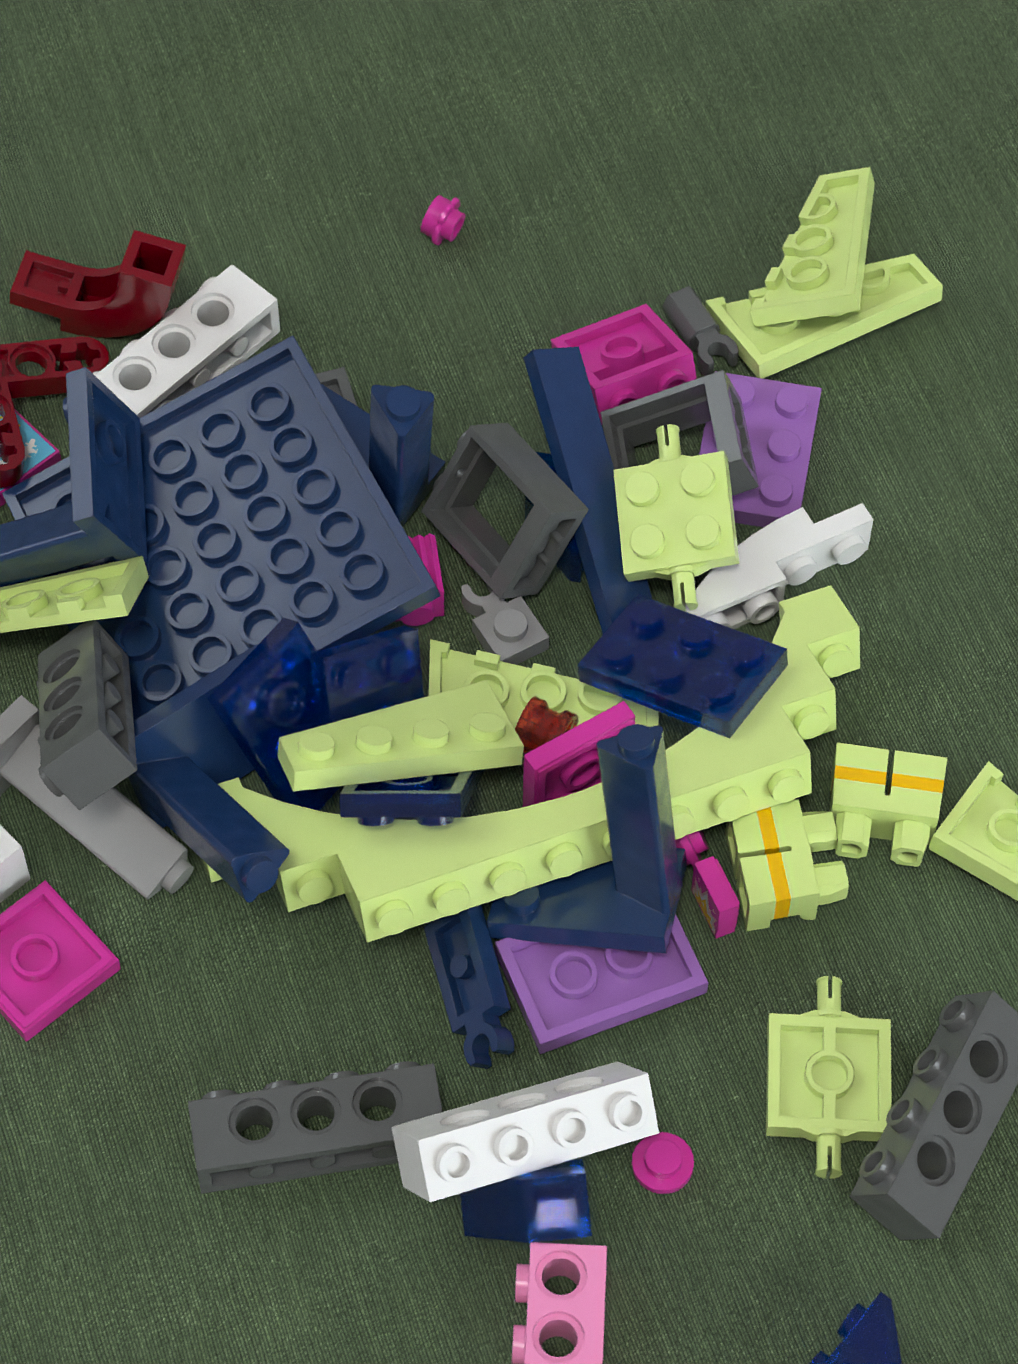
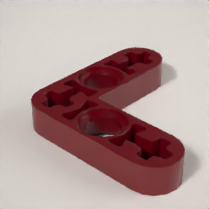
(17, 385)

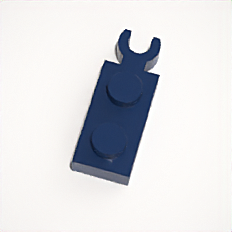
(470, 983)

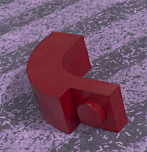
(103, 300)

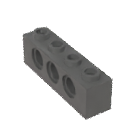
(85, 715)
(942, 1118)
(294, 1152)

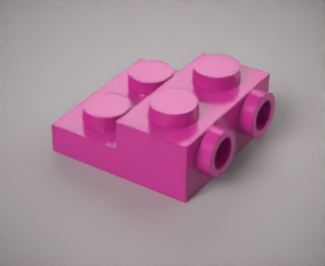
(630, 357)

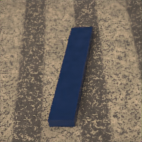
(587, 469)

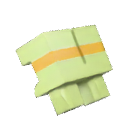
(904, 815)
(776, 866)

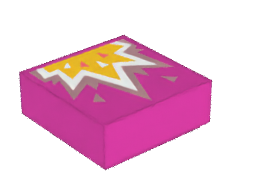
(715, 896)

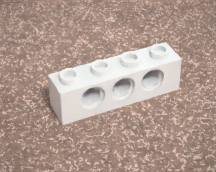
(194, 342)
(524, 1130)

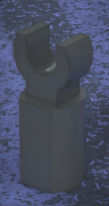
(699, 329)

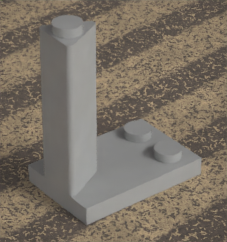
(107, 826)

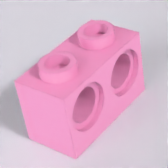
(571, 1316)

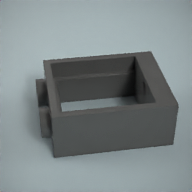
(686, 406)
(545, 532)

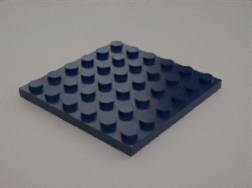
(249, 522)

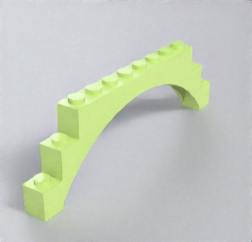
(421, 873)

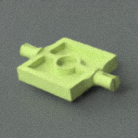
(676, 517)
(828, 1076)

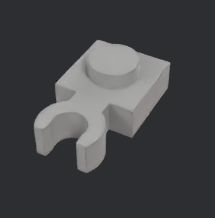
(505, 626)

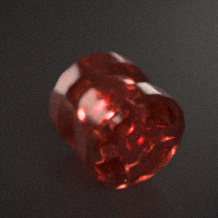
(541, 724)

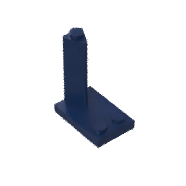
(395, 442)
(105, 492)
(180, 762)
(635, 894)

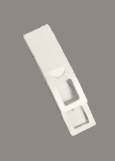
(777, 556)

